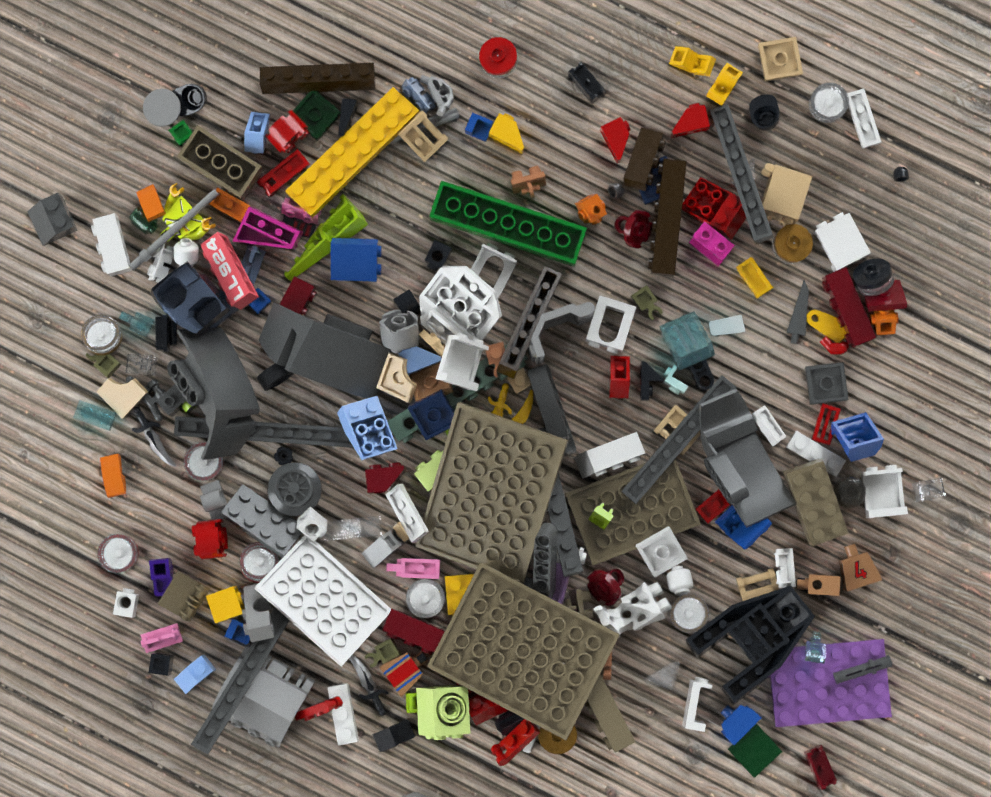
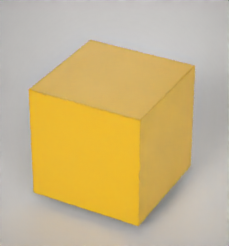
(225, 604)

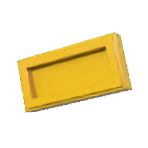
(754, 277)

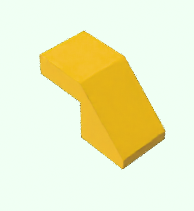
(692, 62)
(724, 84)

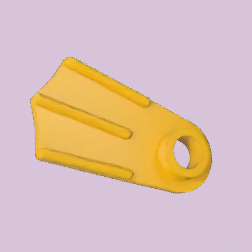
(826, 325)

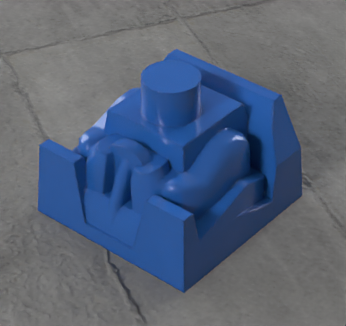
(858, 436)
(738, 722)

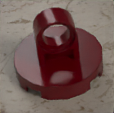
(636, 228)
(605, 587)

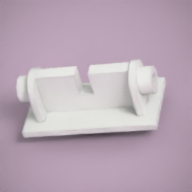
(162, 256)
(786, 570)

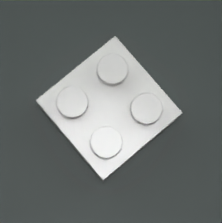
(661, 551)

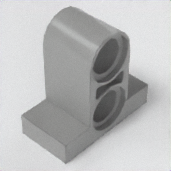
(213, 499)
(382, 548)

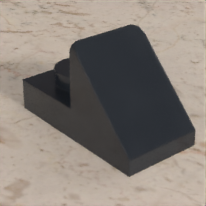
(647, 375)
(394, 735)

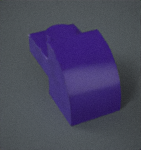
(161, 574)

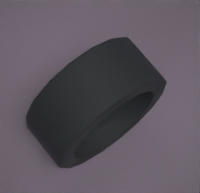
(273, 376)

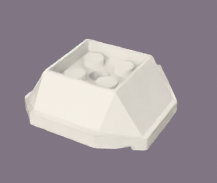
(442, 310)

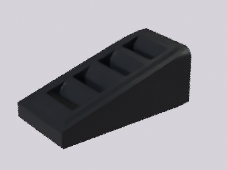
(347, 113)

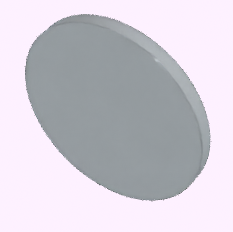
(161, 107)

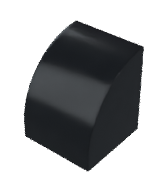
(407, 302)

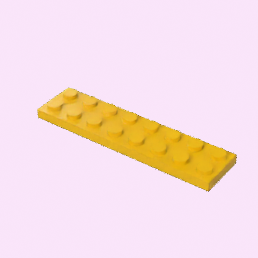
(352, 152)

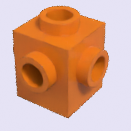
(591, 209)
(884, 322)

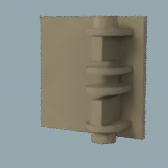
(183, 596)

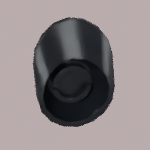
(191, 98)
(764, 112)

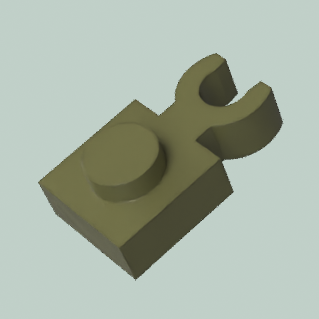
(645, 300)
(104, 363)
(385, 652)

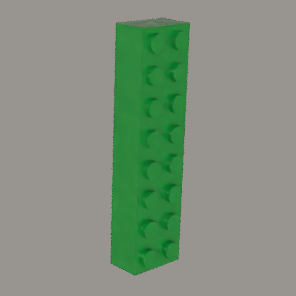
(507, 223)

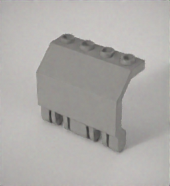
(570, 313)
(269, 701)

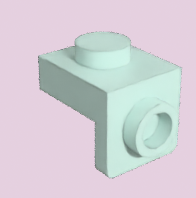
(675, 385)

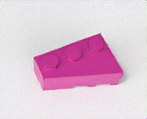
(266, 230)

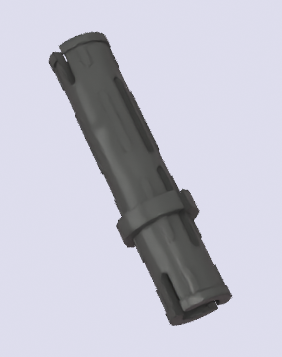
(860, 670)

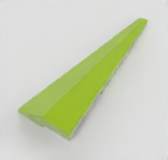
(342, 223)

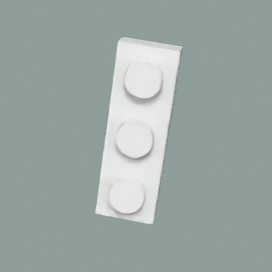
(863, 119)
(811, 451)
(407, 513)

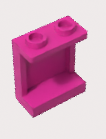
(711, 244)

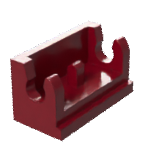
(820, 767)

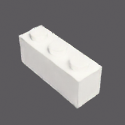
(111, 245)
(344, 716)

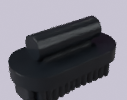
(165, 333)
(507, 722)

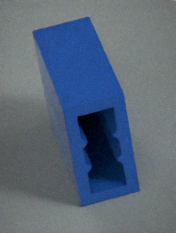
(355, 259)

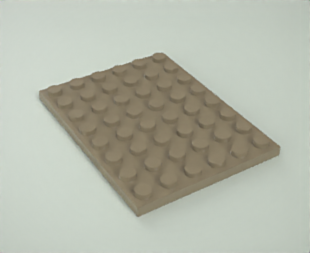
(491, 491)
(523, 651)

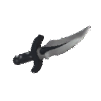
(152, 437)
(367, 682)

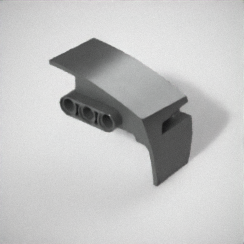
(325, 352)
(219, 385)
(740, 460)

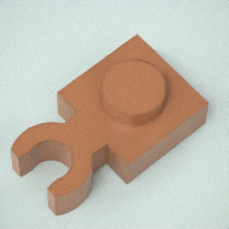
(494, 355)
(607, 669)

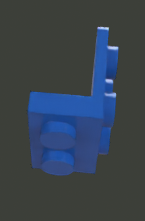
(737, 531)

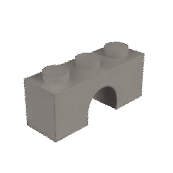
(258, 623)

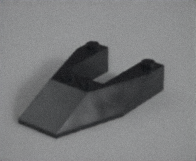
(763, 629)

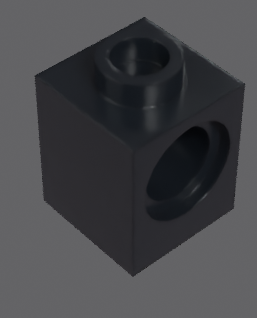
(438, 247)
(161, 664)

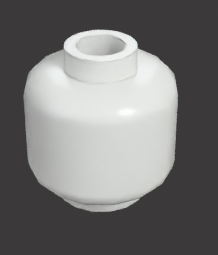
(185, 251)
(679, 580)

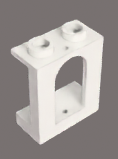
(509, 264)
(593, 333)

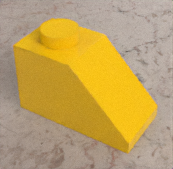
(507, 132)

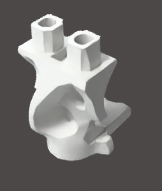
(643, 613)

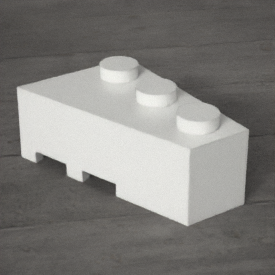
(610, 455)

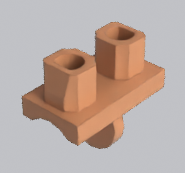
(529, 183)

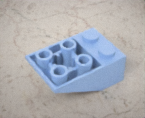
(367, 427)

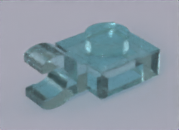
(140, 323)
(815, 650)

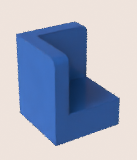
(478, 127)
(236, 631)

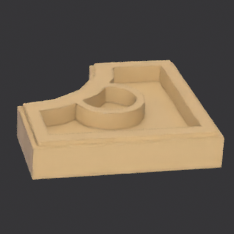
(395, 378)
(122, 396)

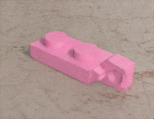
(416, 568)

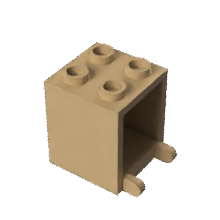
(784, 193)

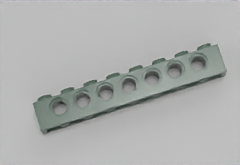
(397, 423)

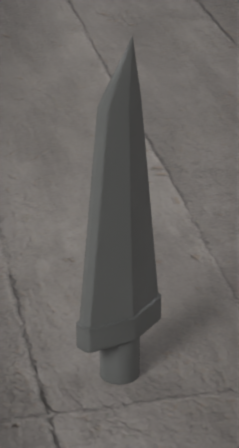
(799, 317)

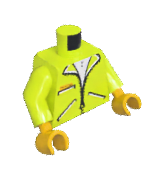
(175, 209)

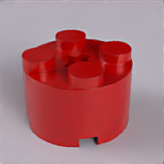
(287, 132)
(210, 539)

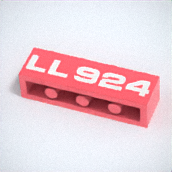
(229, 271)

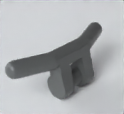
(153, 386)

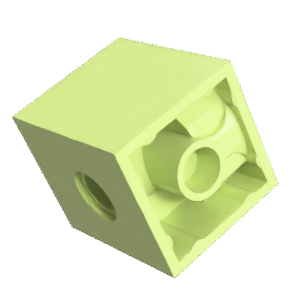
(443, 711)

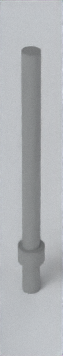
(147, 253)

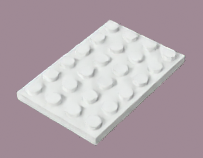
(323, 599)

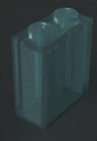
(687, 340)

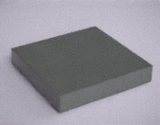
(826, 383)

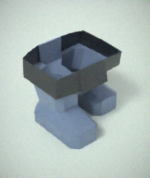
(192, 300)

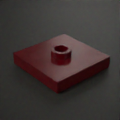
(890, 300)

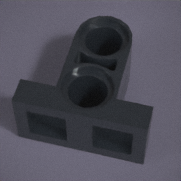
(696, 374)

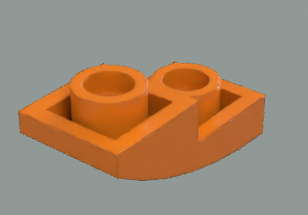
(150, 203)
(112, 475)

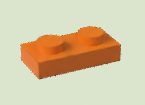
(229, 205)

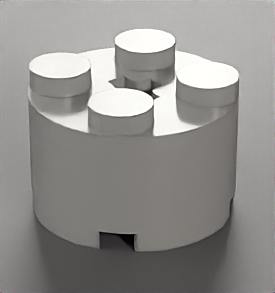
(399, 330)

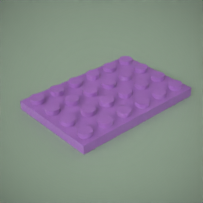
(809, 695)

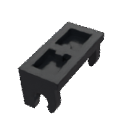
(586, 82)

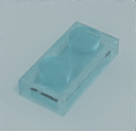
(94, 415)

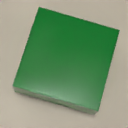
(181, 132)

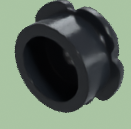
(278, 456)

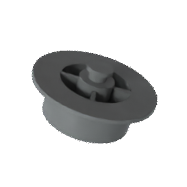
(294, 488)

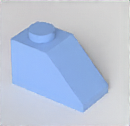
(255, 132)
(418, 359)
(194, 673)

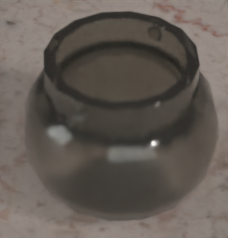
(849, 491)

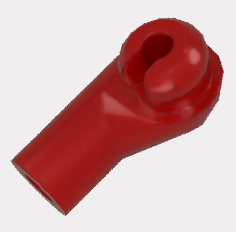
(834, 348)

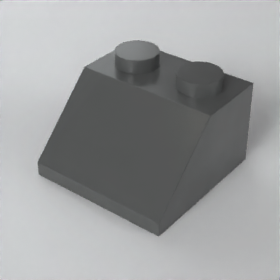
(52, 219)

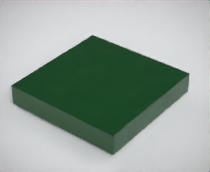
(316, 113)
(755, 750)

